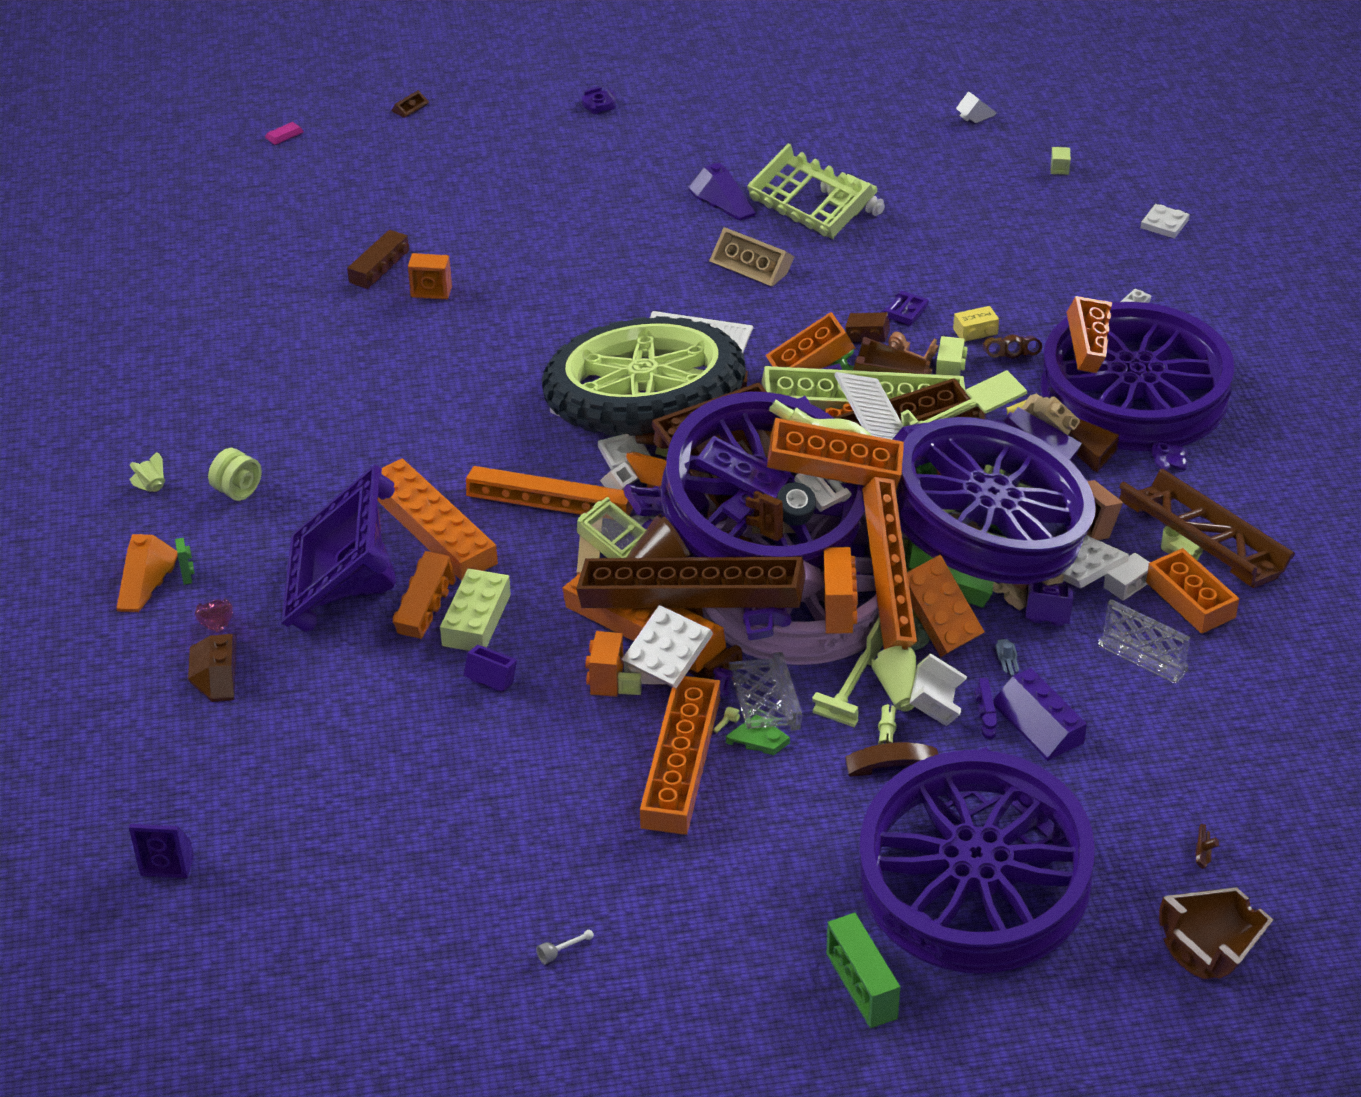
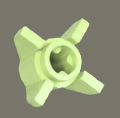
(148, 474)

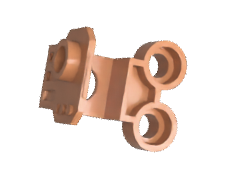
(898, 341)

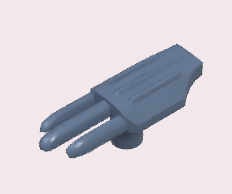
(1007, 654)

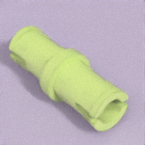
(887, 724)

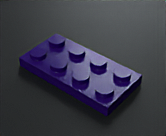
(741, 468)

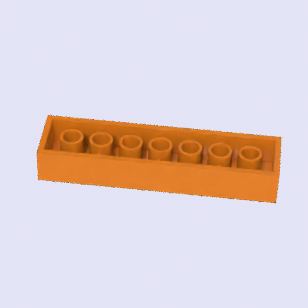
(437, 521)
(632, 621)
(680, 756)

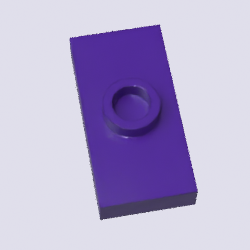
(737, 508)

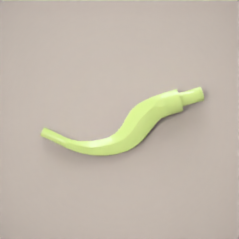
(799, 416)

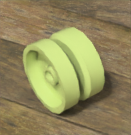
(234, 474)

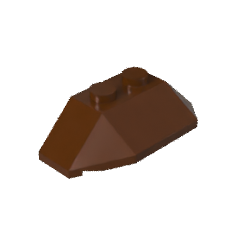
(214, 666)

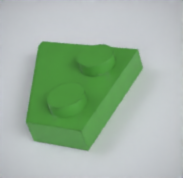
(184, 554)
(765, 739)

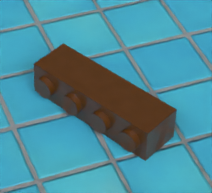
(378, 259)

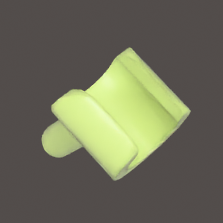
(730, 714)

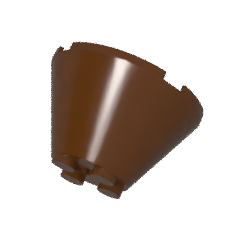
(659, 541)

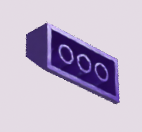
(1040, 714)

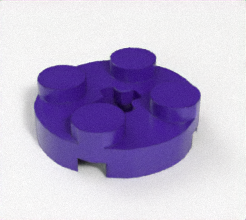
(598, 100)

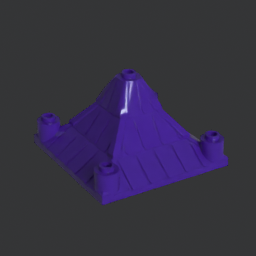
(339, 552)

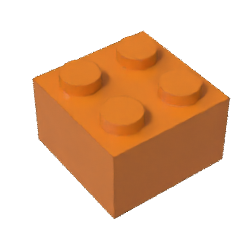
(430, 276)
(605, 663)

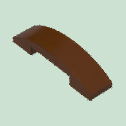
(887, 755)

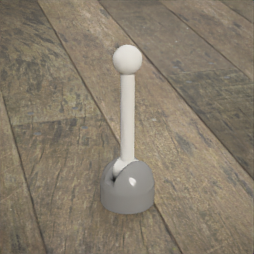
(548, 952)

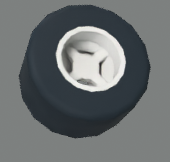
(798, 503)

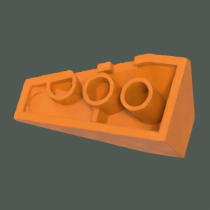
(144, 569)

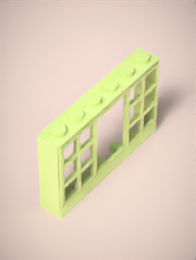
(800, 163)

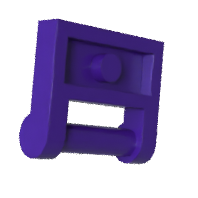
(910, 310)
(643, 504)

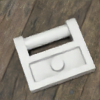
(824, 494)

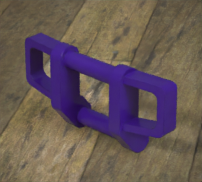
(769, 615)

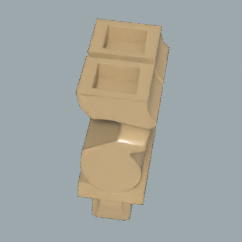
(1051, 412)

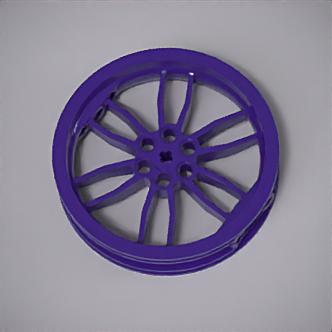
(1145, 376)
(701, 537)
(1029, 550)
(976, 860)

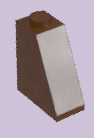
(1097, 444)

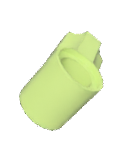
(1174, 541)

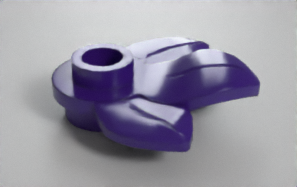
(1169, 455)

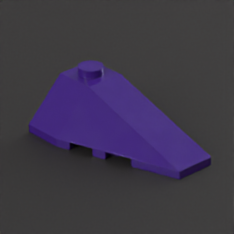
(720, 189)

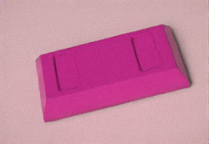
(283, 133)

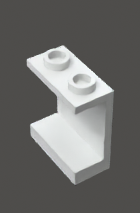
(935, 689)

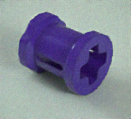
(724, 676)

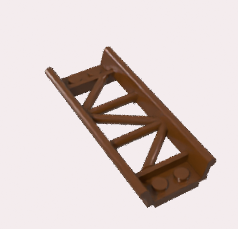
(1252, 570)

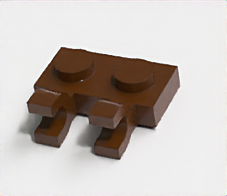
(767, 515)

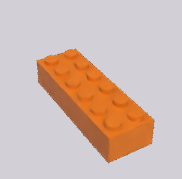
(833, 453)

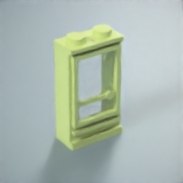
(609, 529)

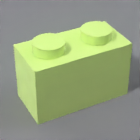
(951, 356)

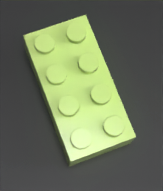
(475, 610)

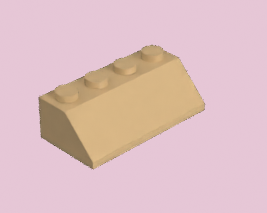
(751, 257)

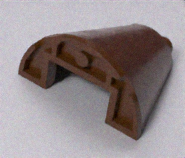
(884, 358)
(1211, 930)

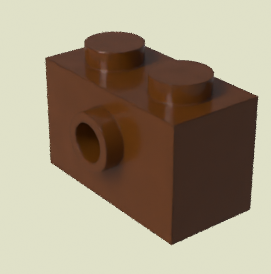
(868, 325)

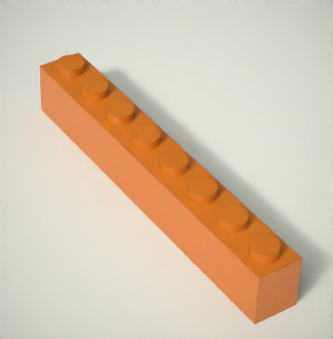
(540, 491)
(889, 563)

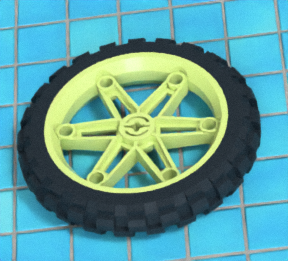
(616, 357)

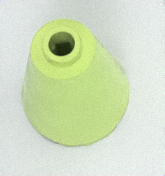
(896, 673)

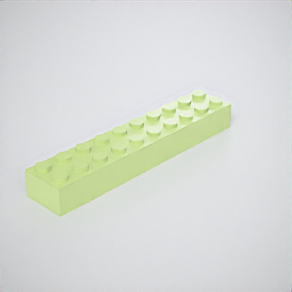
(825, 392)

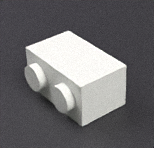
(1128, 577)

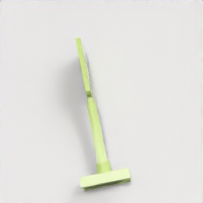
(986, 395)
(837, 707)

